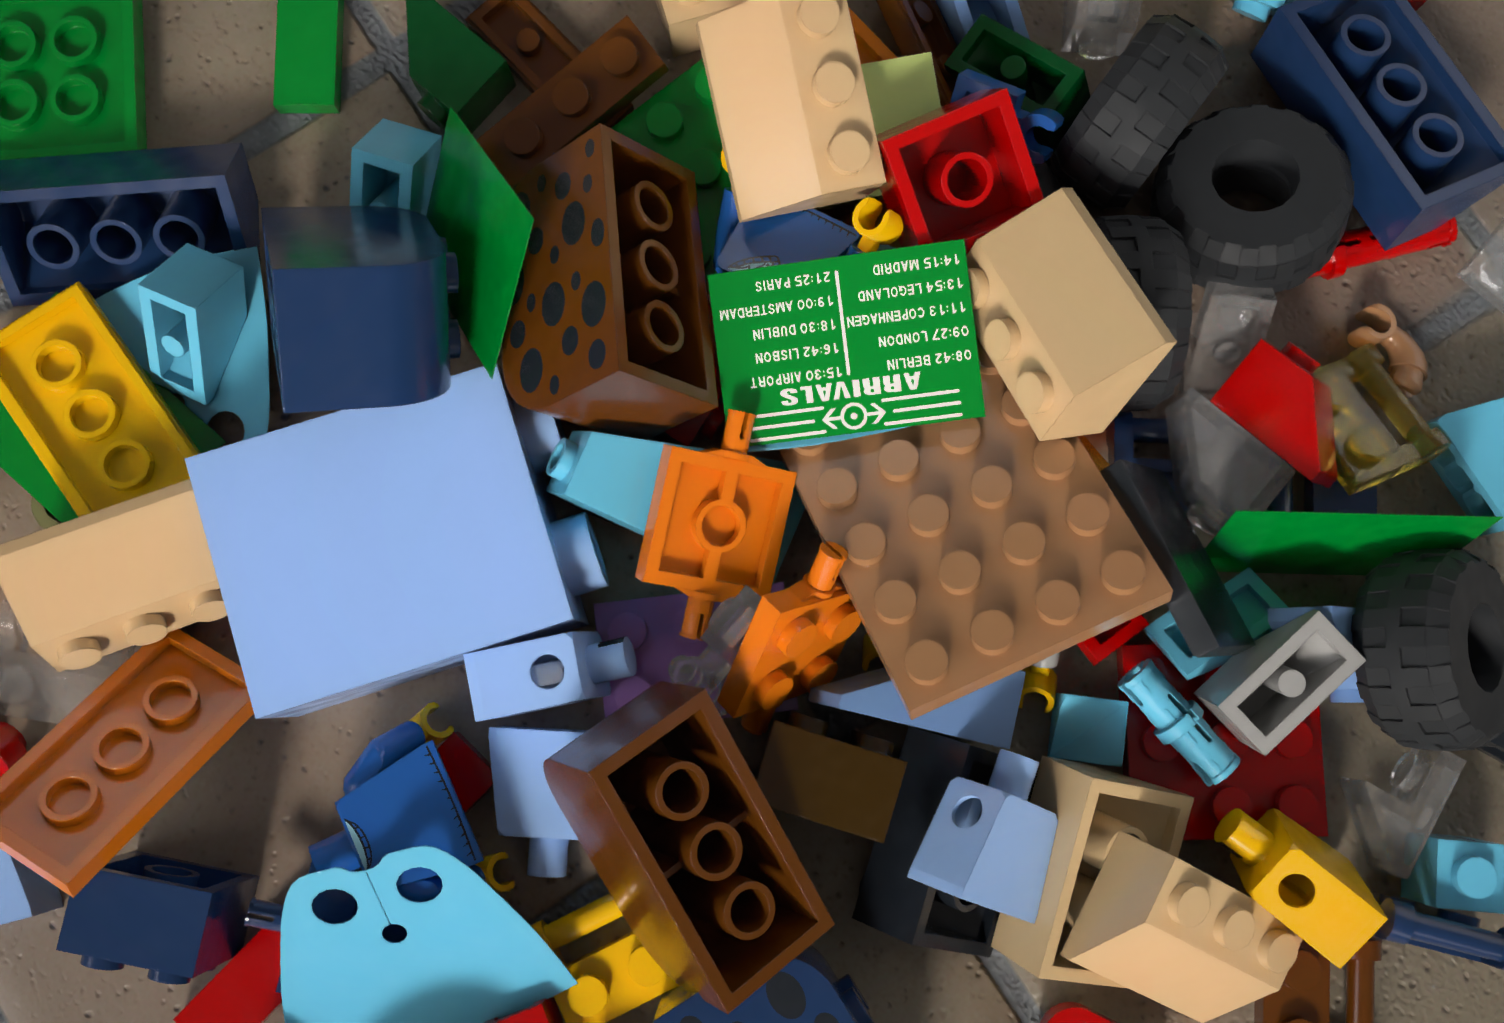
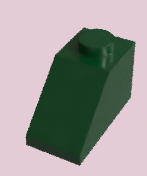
(1026, 65)
(453, 66)

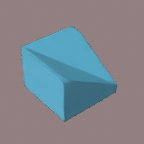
(1088, 729)

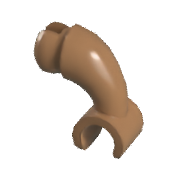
(1405, 356)

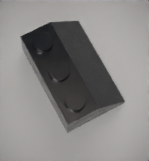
(903, 905)

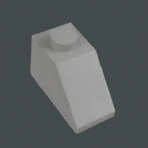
(1279, 680)

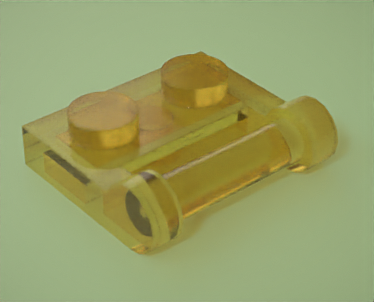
(1362, 443)

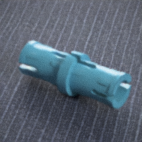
(1179, 722)

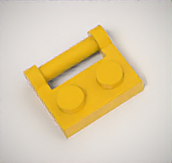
(608, 978)

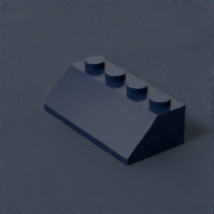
(1394, 105)
(118, 215)

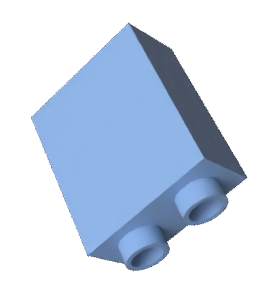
(390, 543)

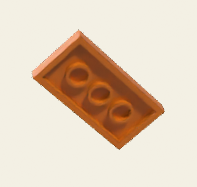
(119, 758)

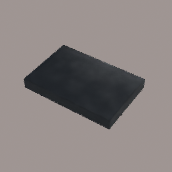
(1199, 596)

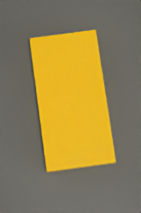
(88, 405)

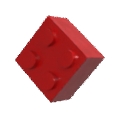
(958, 170)

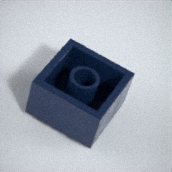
(158, 917)

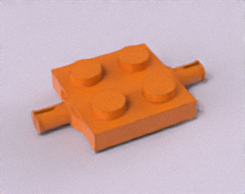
(715, 523)
(791, 642)

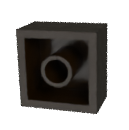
(830, 779)

